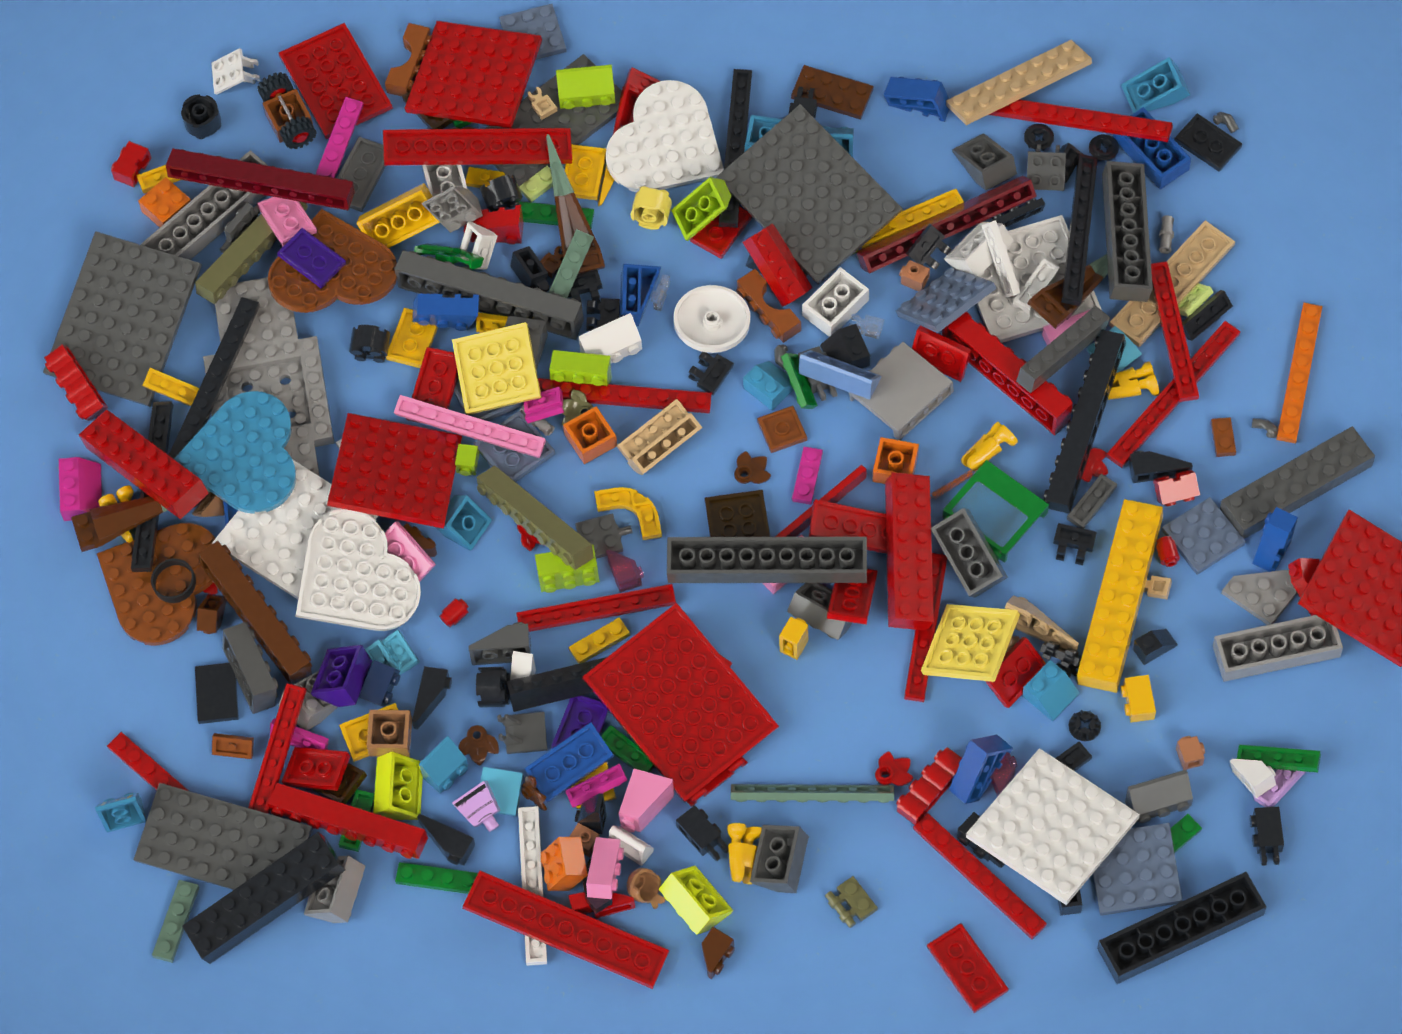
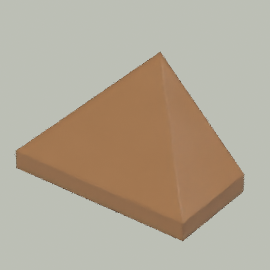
(210, 507)

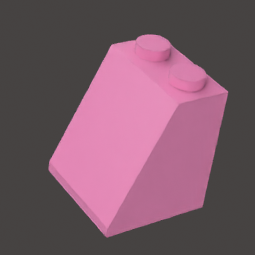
(644, 799)

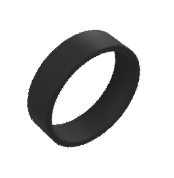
(167, 563)

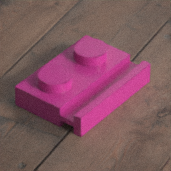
(544, 407)

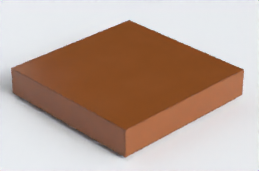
(782, 429)

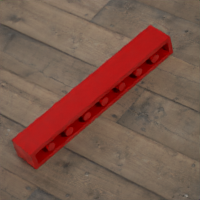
(347, 821)

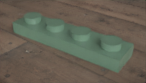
(571, 264)
(176, 917)

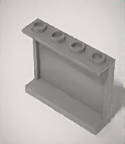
(906, 390)

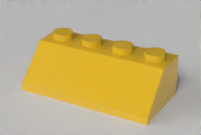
(398, 217)

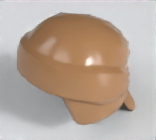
(644, 887)

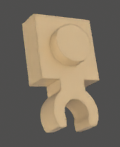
(542, 105)
(1158, 587)

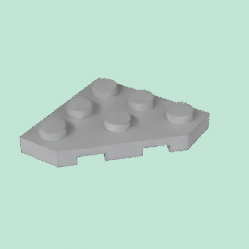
(1262, 594)

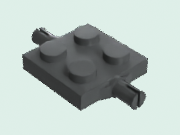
(243, 219)
(603, 534)

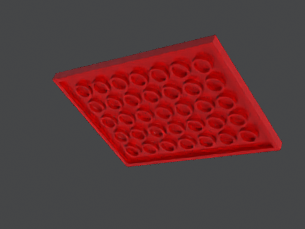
(680, 702)

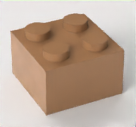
(389, 732)

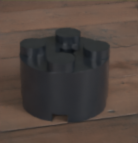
(201, 116)
(501, 193)
(369, 343)
(492, 687)

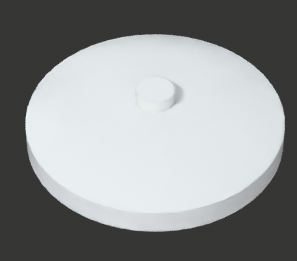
(711, 319)

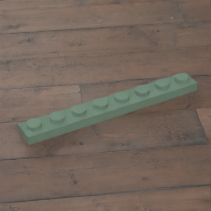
(803, 793)

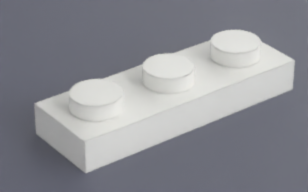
(1039, 279)

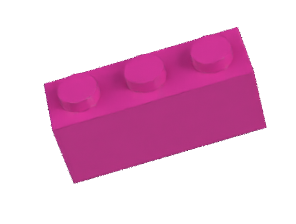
(79, 486)

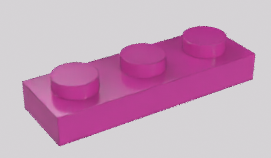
(807, 475)
(306, 739)
(598, 784)

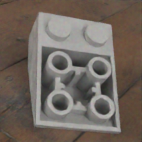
(454, 207)
(313, 709)

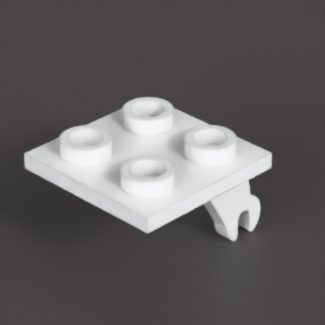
(229, 71)

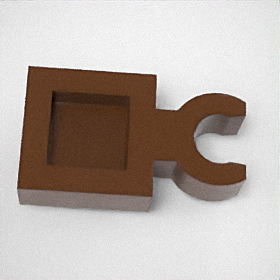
(552, 262)

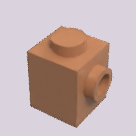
(914, 275)
(1190, 752)
(587, 837)

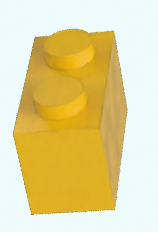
(794, 637)
(1139, 698)

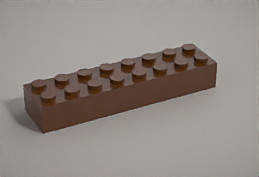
(253, 610)

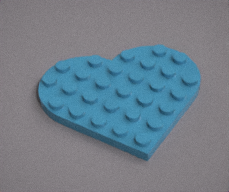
(244, 454)

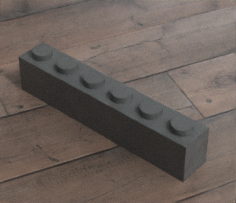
(1062, 349)

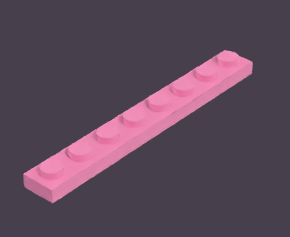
(470, 426)

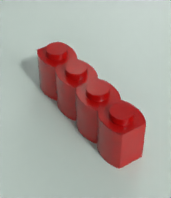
(76, 383)
(930, 787)

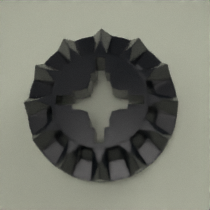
(1039, 130)
(1108, 142)
(1084, 734)

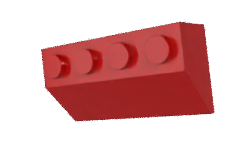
(777, 265)

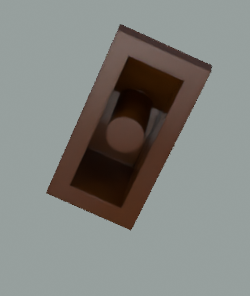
(211, 614)

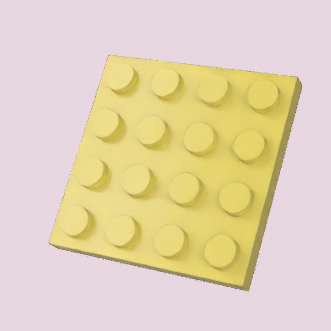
(496, 368)
(970, 642)

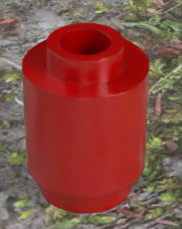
(1167, 551)
(454, 612)

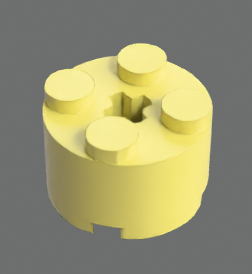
(651, 208)

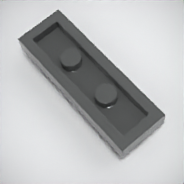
(1091, 501)

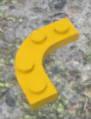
(633, 501)

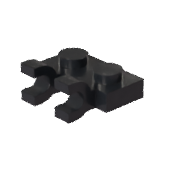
(926, 244)
(585, 283)
(607, 309)
(714, 375)
(1075, 538)
(1068, 656)

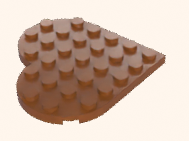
(362, 280)
(137, 605)

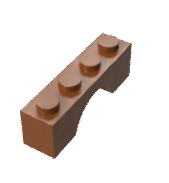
(401, 78)
(783, 323)

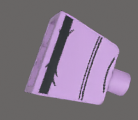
(479, 806)

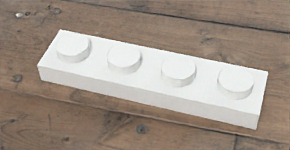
(1002, 263)

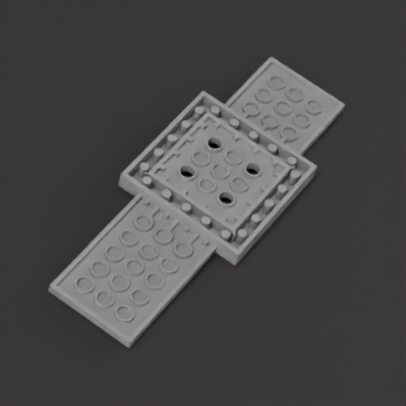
(276, 353)

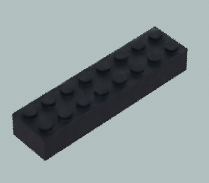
(263, 898)
(1181, 927)

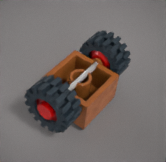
(286, 111)

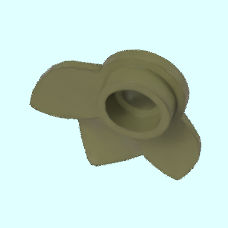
(574, 406)

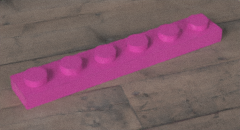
(340, 138)

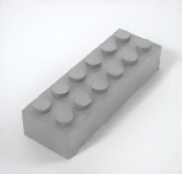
(1276, 647)

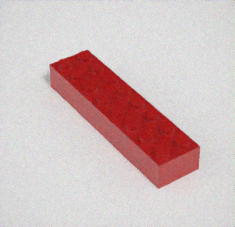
(1002, 369)
(143, 464)
(909, 551)

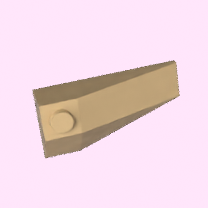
(1038, 625)

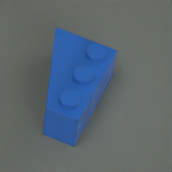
(917, 95)
(636, 289)
(445, 312)
(1275, 539)
(977, 766)

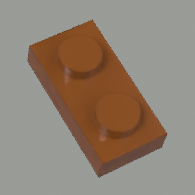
(1223, 437)
(232, 746)

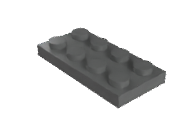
(364, 168)

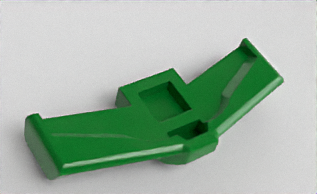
(450, 254)

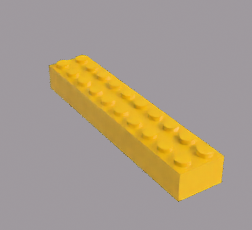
(1120, 596)

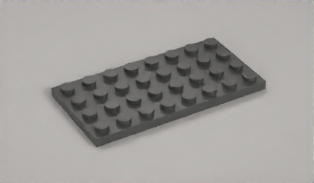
(580, 120)
(213, 838)

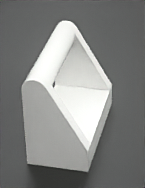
(484, 242)
(633, 846)

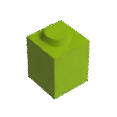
(467, 459)

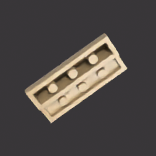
(658, 437)

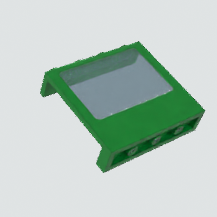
(999, 507)

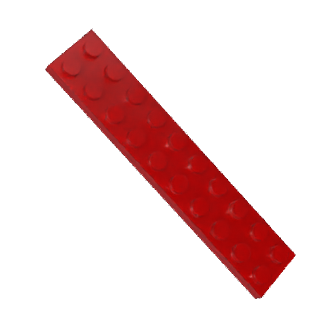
(474, 146)
(566, 929)

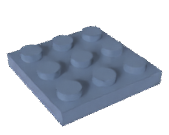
(540, 22)
(511, 462)
(1203, 535)

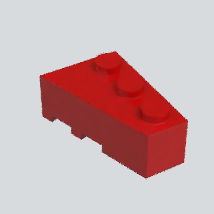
(504, 223)

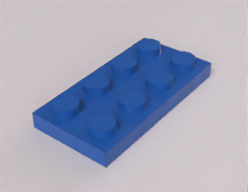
(569, 762)

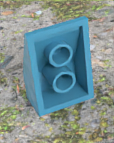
(1156, 87)
(121, 812)

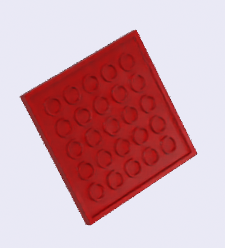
(473, 74)
(394, 470)
(1360, 586)

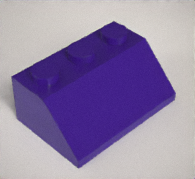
(342, 675)

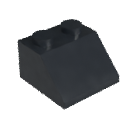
(847, 346)

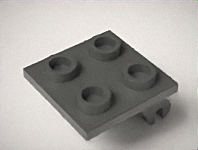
(1047, 169)
(524, 732)

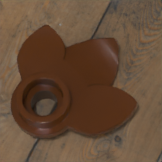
(753, 468)
(478, 747)
(531, 792)

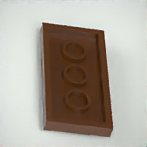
(834, 91)

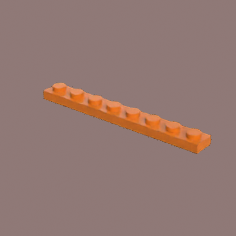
(1299, 373)

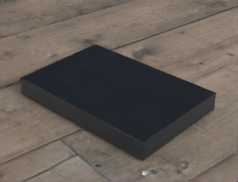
(1208, 142)
(216, 693)

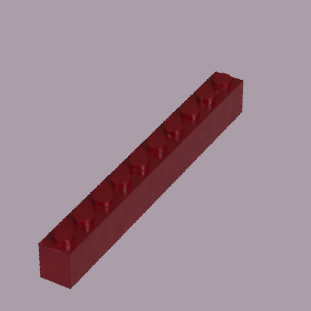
(260, 179)
(948, 222)

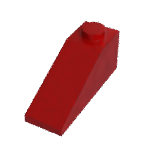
(1301, 573)

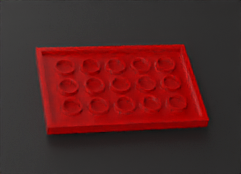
(328, 71)

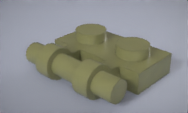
(857, 900)

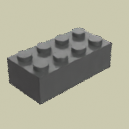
(969, 552)
(250, 667)

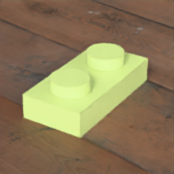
(537, 184)
(1194, 299)

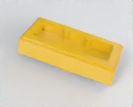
(477, 177)

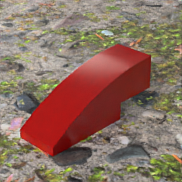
(619, 904)

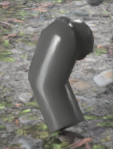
(1227, 119)
(779, 351)
(1267, 425)

